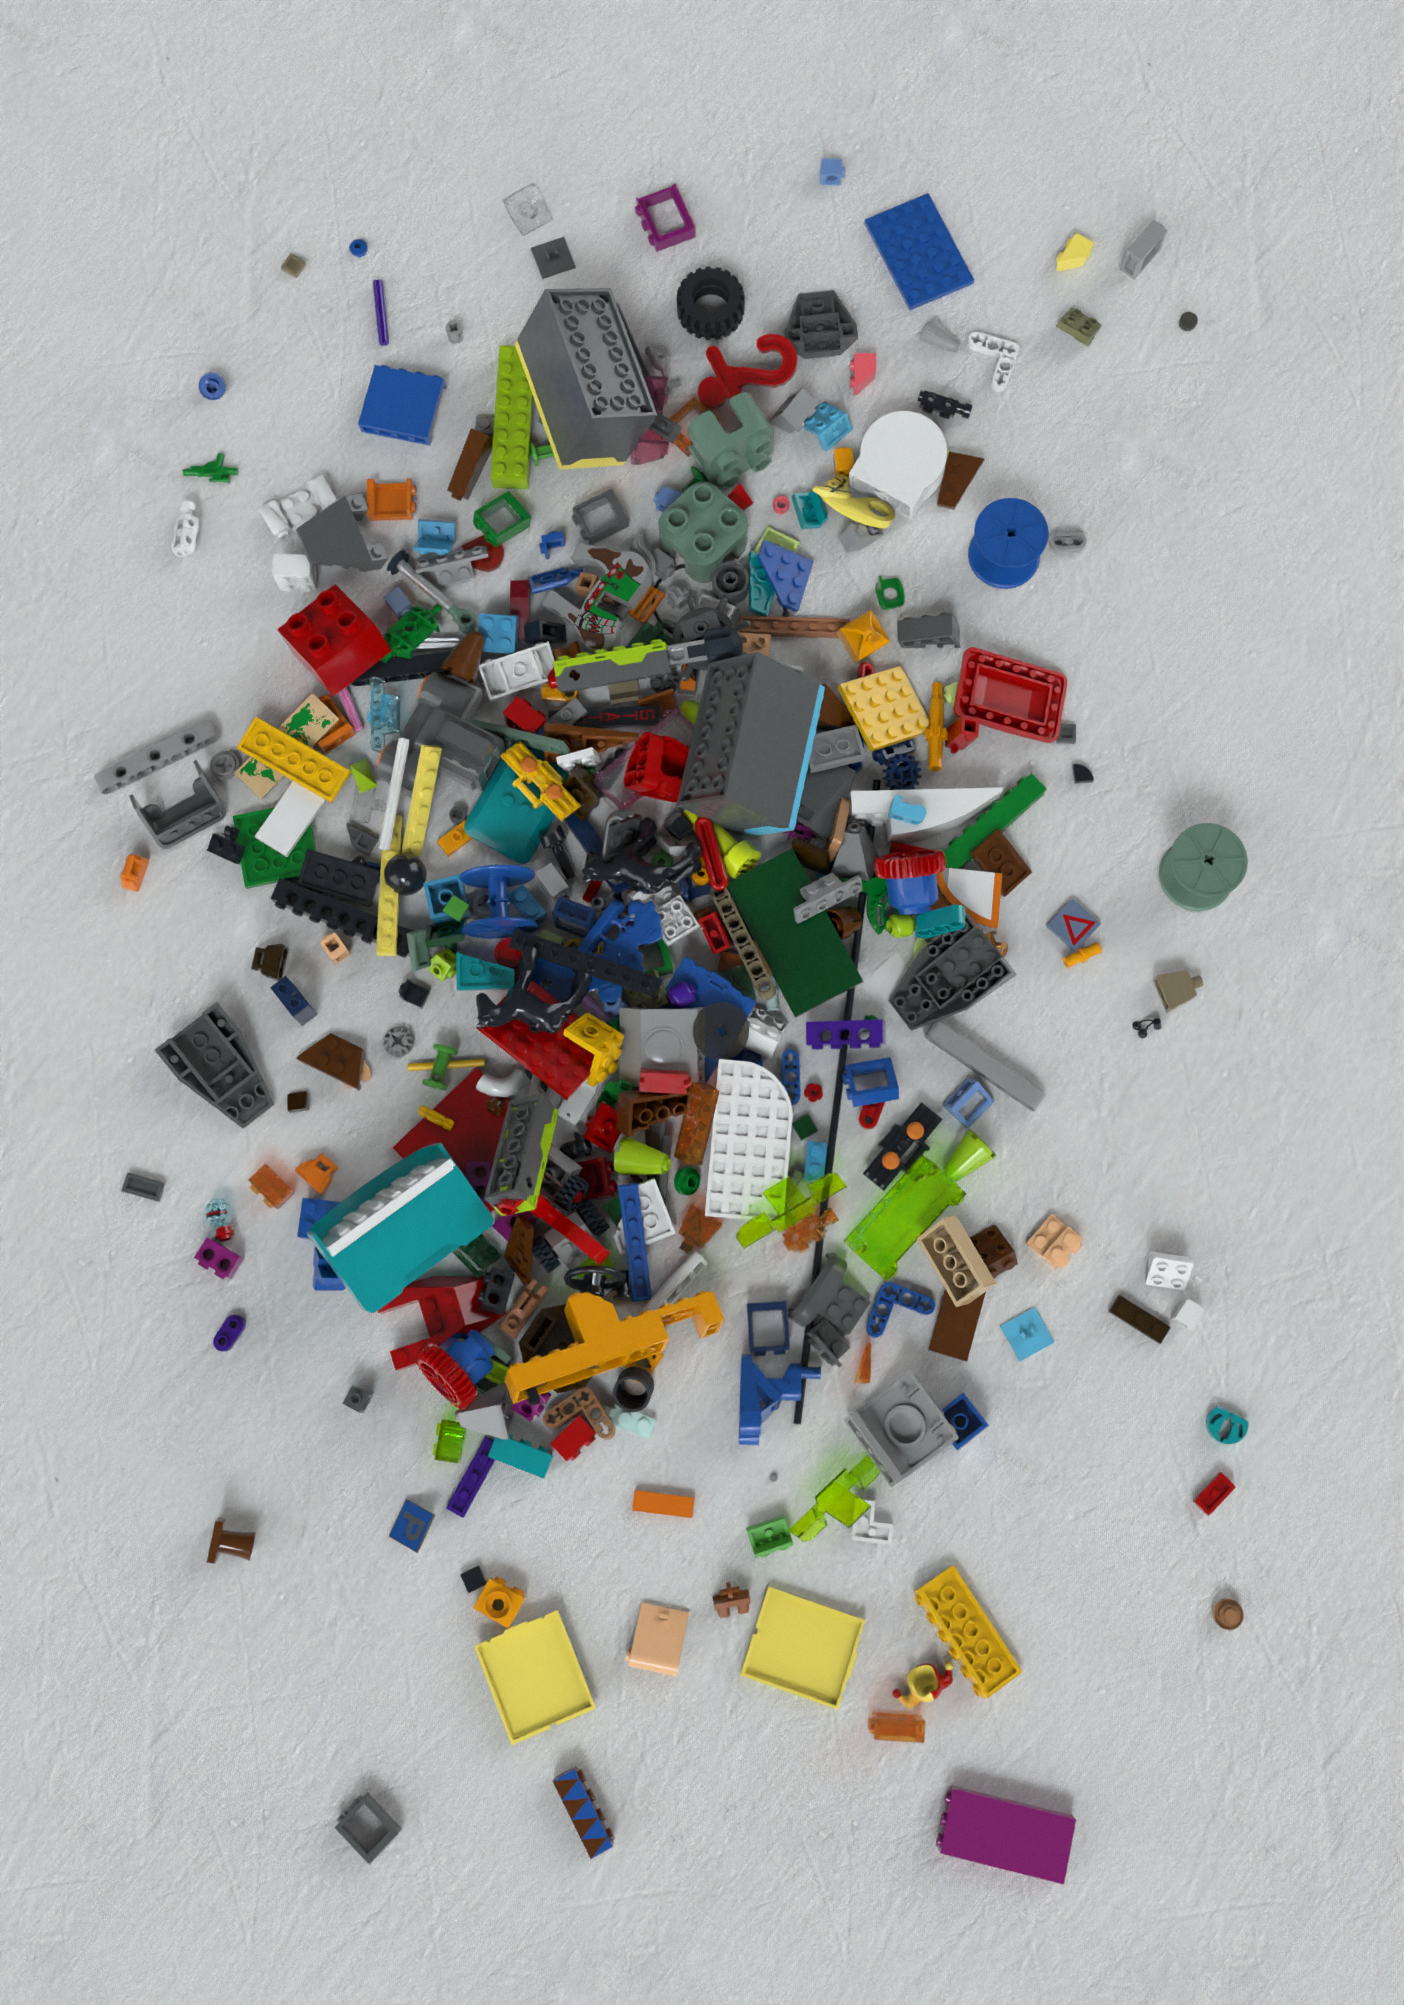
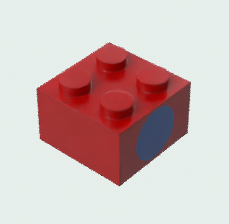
(523, 717)

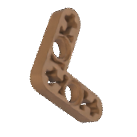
(838, 830)
(586, 1407)

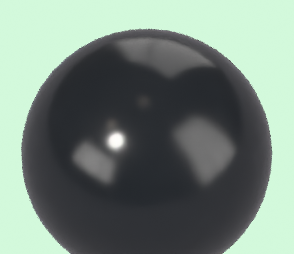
(405, 874)

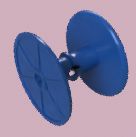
(1008, 543)
(497, 880)

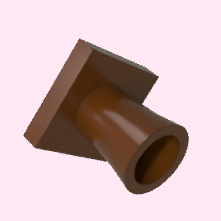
(230, 1542)

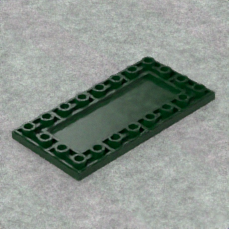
(803, 956)

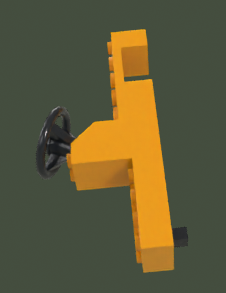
(600, 1336)

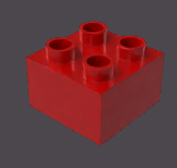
(334, 639)

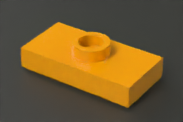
(454, 840)

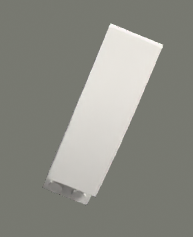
(943, 809)

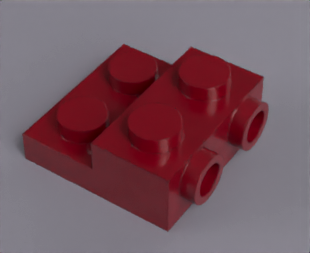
(600, 1179)

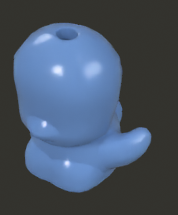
(613, 1007)

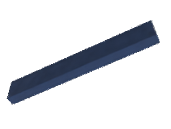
(591, 842)

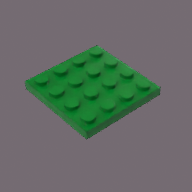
(263, 864)

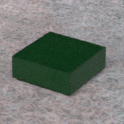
(804, 1127)

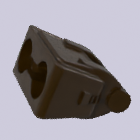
(273, 961)

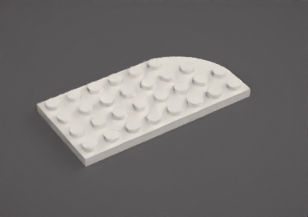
(747, 1141)

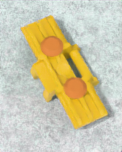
(544, 776)

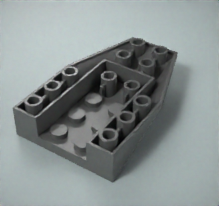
(950, 976)

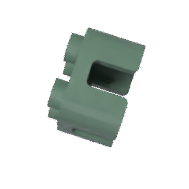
(726, 455)
(703, 530)

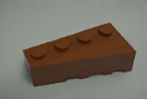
(642, 1109)

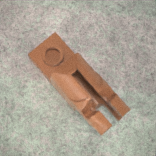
(523, 1309)

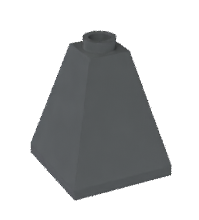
(855, 854)

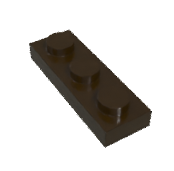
(1139, 1319)

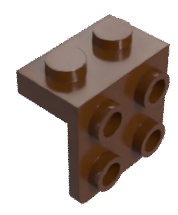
(994, 1250)

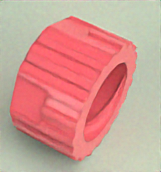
(781, 499)

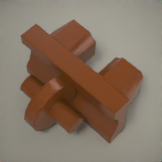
(730, 1598)

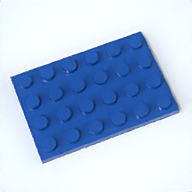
(919, 251)

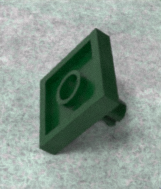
(445, 934)

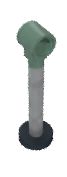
(399, 564)

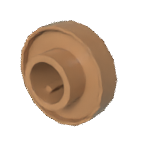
(1227, 1614)

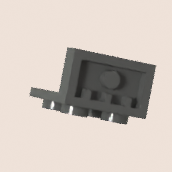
(828, 1340)

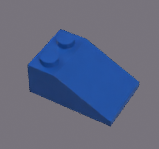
(311, 1212)

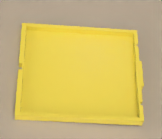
(803, 1647)
(534, 1677)

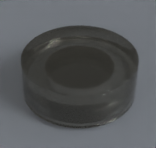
(1188, 321)

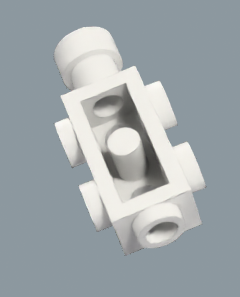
(187, 534)

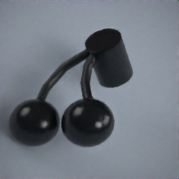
(1142, 1033)

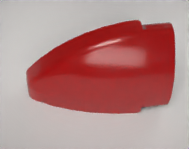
(656, 767)

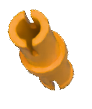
(1082, 955)

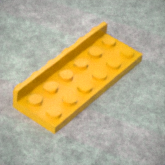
(967, 1632)

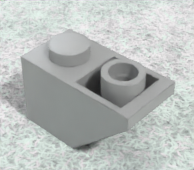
(859, 536)

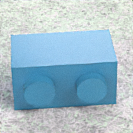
(527, 905)
(814, 1161)

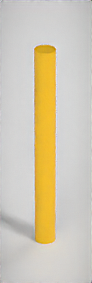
(452, 1064)

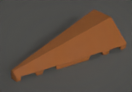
(581, 738)

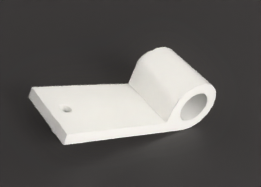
(576, 1105)

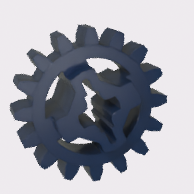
(904, 772)

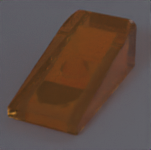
(864, 1370)

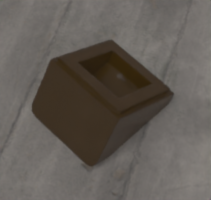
(297, 1102)

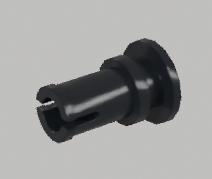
(623, 1293)

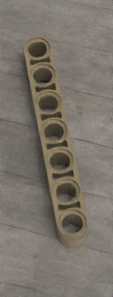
(746, 948)

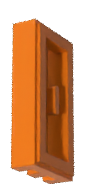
(655, 591)

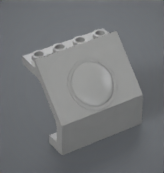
(659, 1041)
(901, 1428)

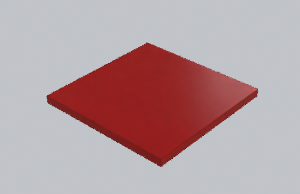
(474, 1129)

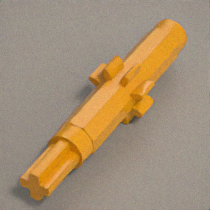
(936, 732)

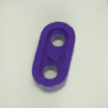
(229, 1333)

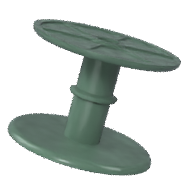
(1203, 867)

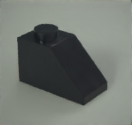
(545, 632)

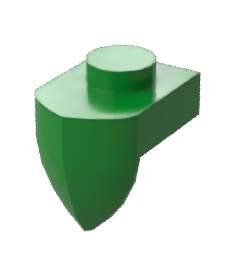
(698, 477)

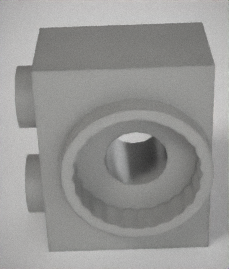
(553, 882)

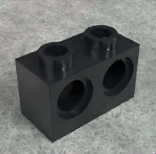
(500, 1292)

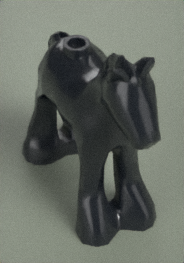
(635, 871)
(528, 1007)

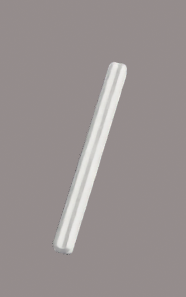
(394, 793)

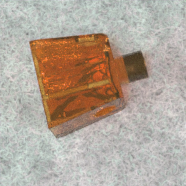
(697, 1229)

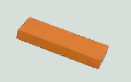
(663, 1504)

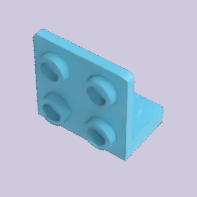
(828, 425)

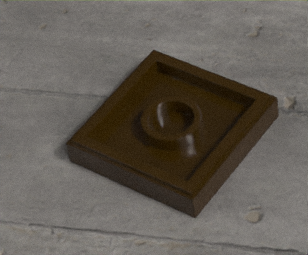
(812, 856)

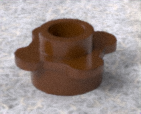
(494, 1106)

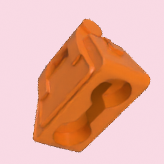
(133, 872)
(315, 1176)

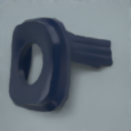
(689, 893)

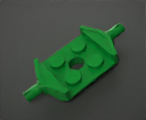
(404, 642)

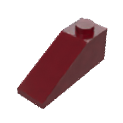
(520, 603)

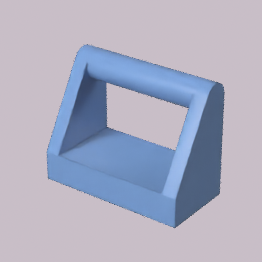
(961, 1096)

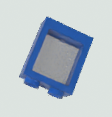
(869, 1084)

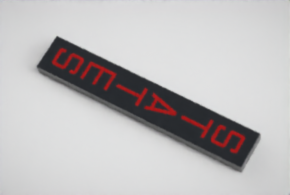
(618, 717)

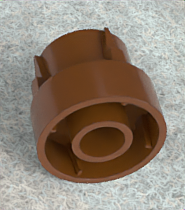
(845, 920)

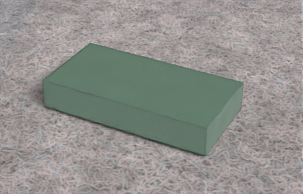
(417, 948)

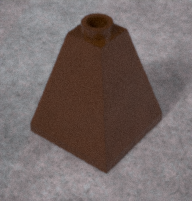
(832, 712)

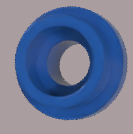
(358, 252)

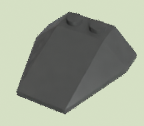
(820, 326)

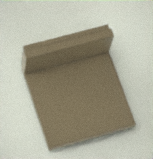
(624, 692)

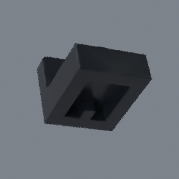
(413, 994)

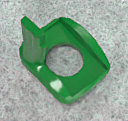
(893, 583)

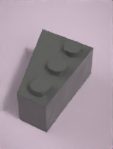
(928, 630)

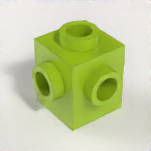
(443, 965)

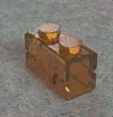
(271, 1187)

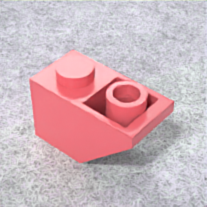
(863, 371)

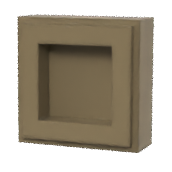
(293, 265)

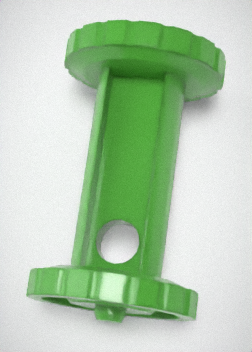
(540, 452)
(440, 1066)

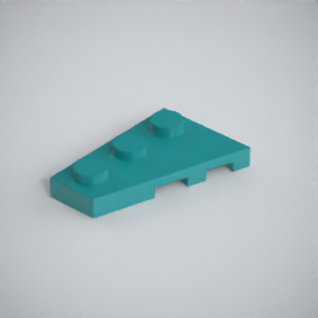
(759, 588)

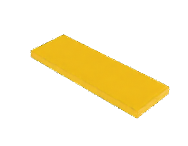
(294, 759)

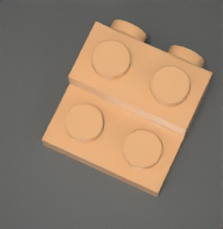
(1055, 1242)

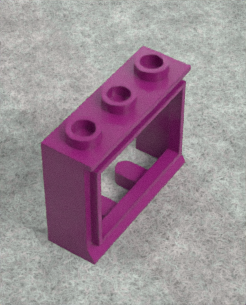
(674, 237)

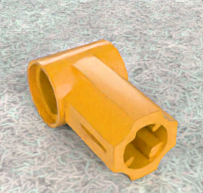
(550, 694)

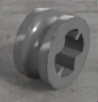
(461, 811)

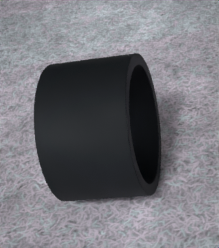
(631, 1402)

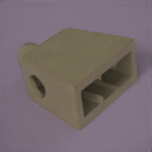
(1176, 988)

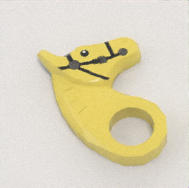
(838, 496)

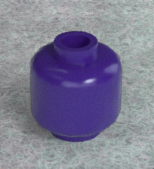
(682, 995)

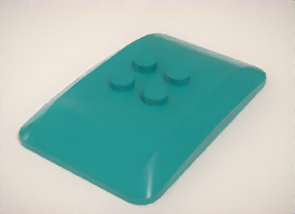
(505, 816)

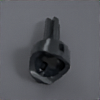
(554, 841)

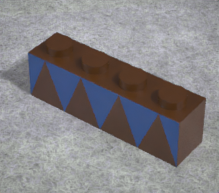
(583, 1811)

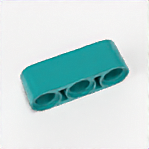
(940, 921)

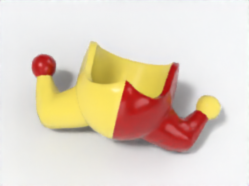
(924, 1684)

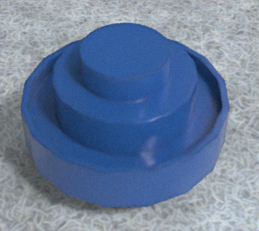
(211, 386)

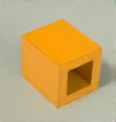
(843, 460)

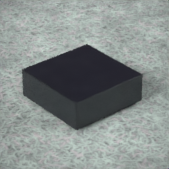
(473, 1579)

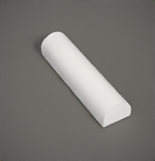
(677, 1282)

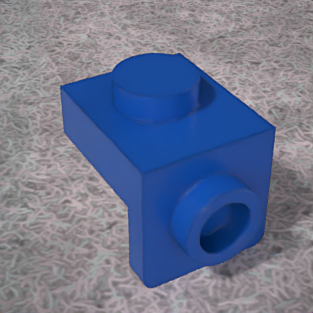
(551, 540)

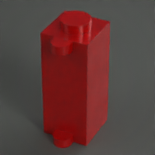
(962, 733)
(664, 1081)

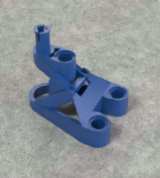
(770, 1391)

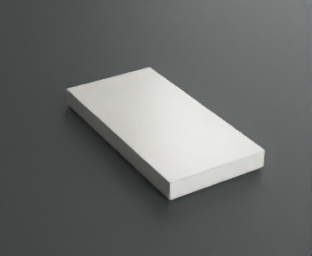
(290, 819)

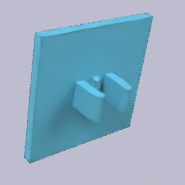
(1027, 1334)

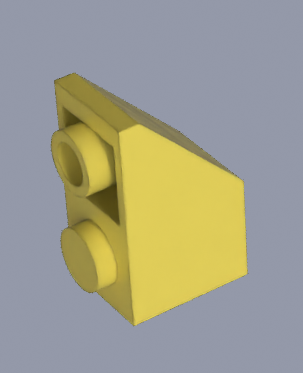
(1076, 253)

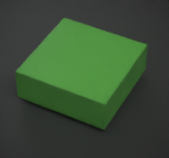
(456, 908)

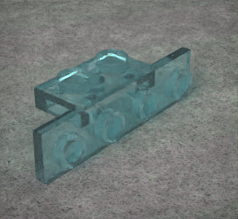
(384, 714)

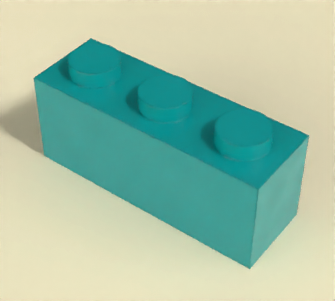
(521, 1455)

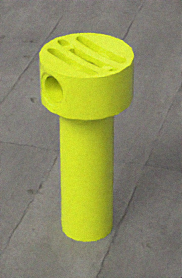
(737, 856)

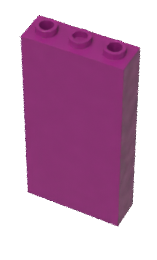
(1006, 1834)

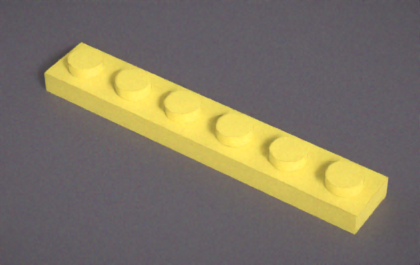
(421, 799)

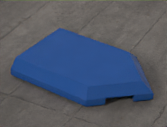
(552, 579)

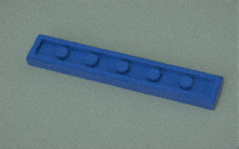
(635, 1242)

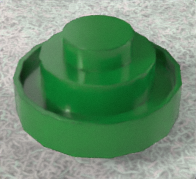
(687, 1181)

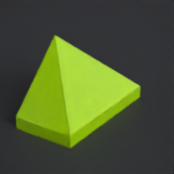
(363, 775)

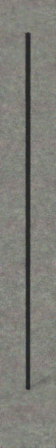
(834, 1124)

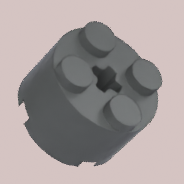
(736, 575)

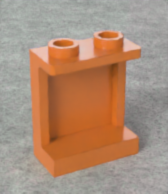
(390, 501)
(339, 733)

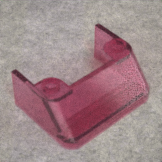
(652, 446)

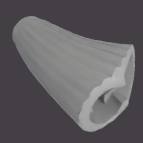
(935, 335)

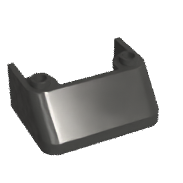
(186, 817)

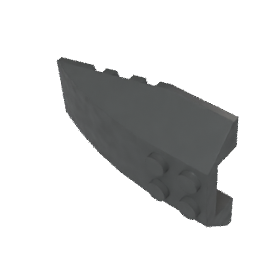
(218, 1066)

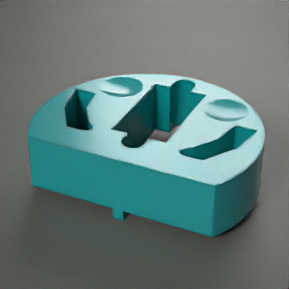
(1232, 1435)

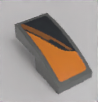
(689, 686)

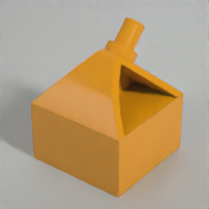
(862, 636)

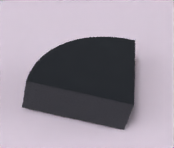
(1081, 774)

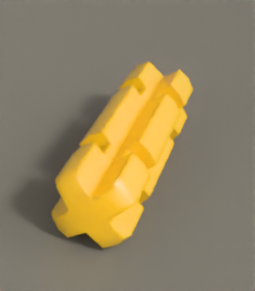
(435, 1117)

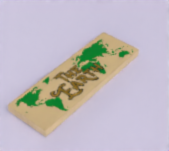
(306, 724)

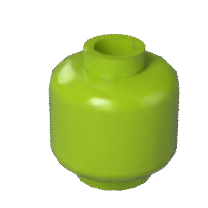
(900, 925)

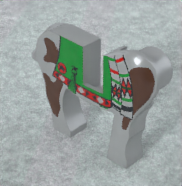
(625, 581)

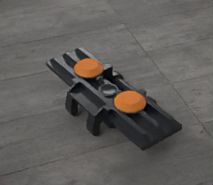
(897, 1142)

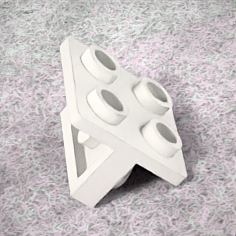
(1168, 1270)

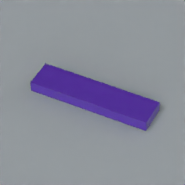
(472, 1479)

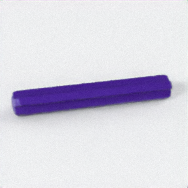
(380, 312)

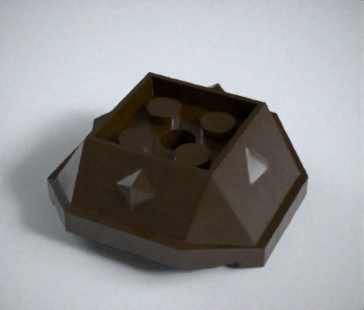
(547, 1334)

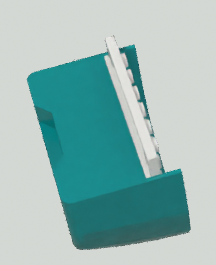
(400, 1226)

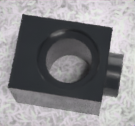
(678, 826)

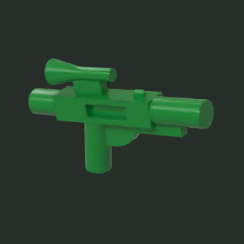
(212, 469)

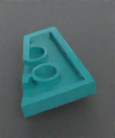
(482, 975)

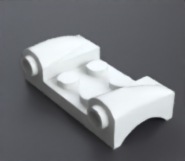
(298, 508)
(517, 671)

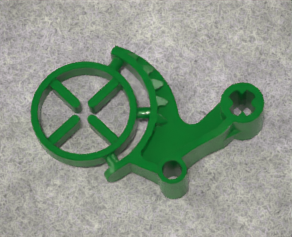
(875, 890)

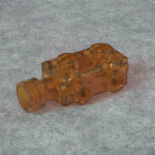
(806, 1235)

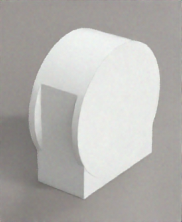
(900, 461)

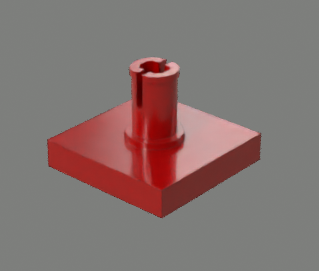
(602, 1128)

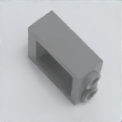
(1143, 249)

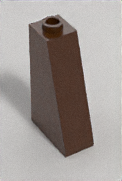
(470, 464)

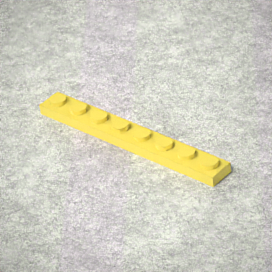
(389, 899)

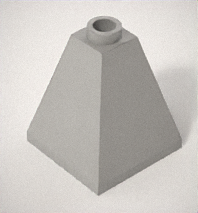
(489, 1413)

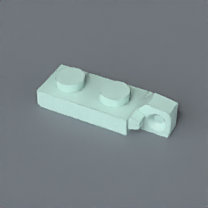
(631, 1421)

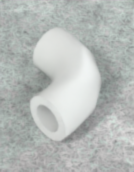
(503, 1086)

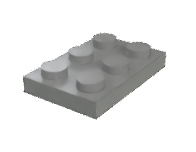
(836, 749)

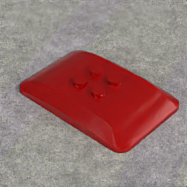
(1011, 695)

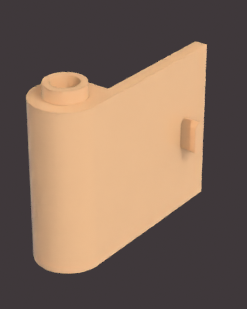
(658, 1641)

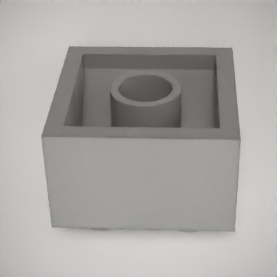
(794, 411)

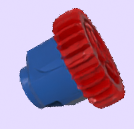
(911, 878)
(457, 1366)

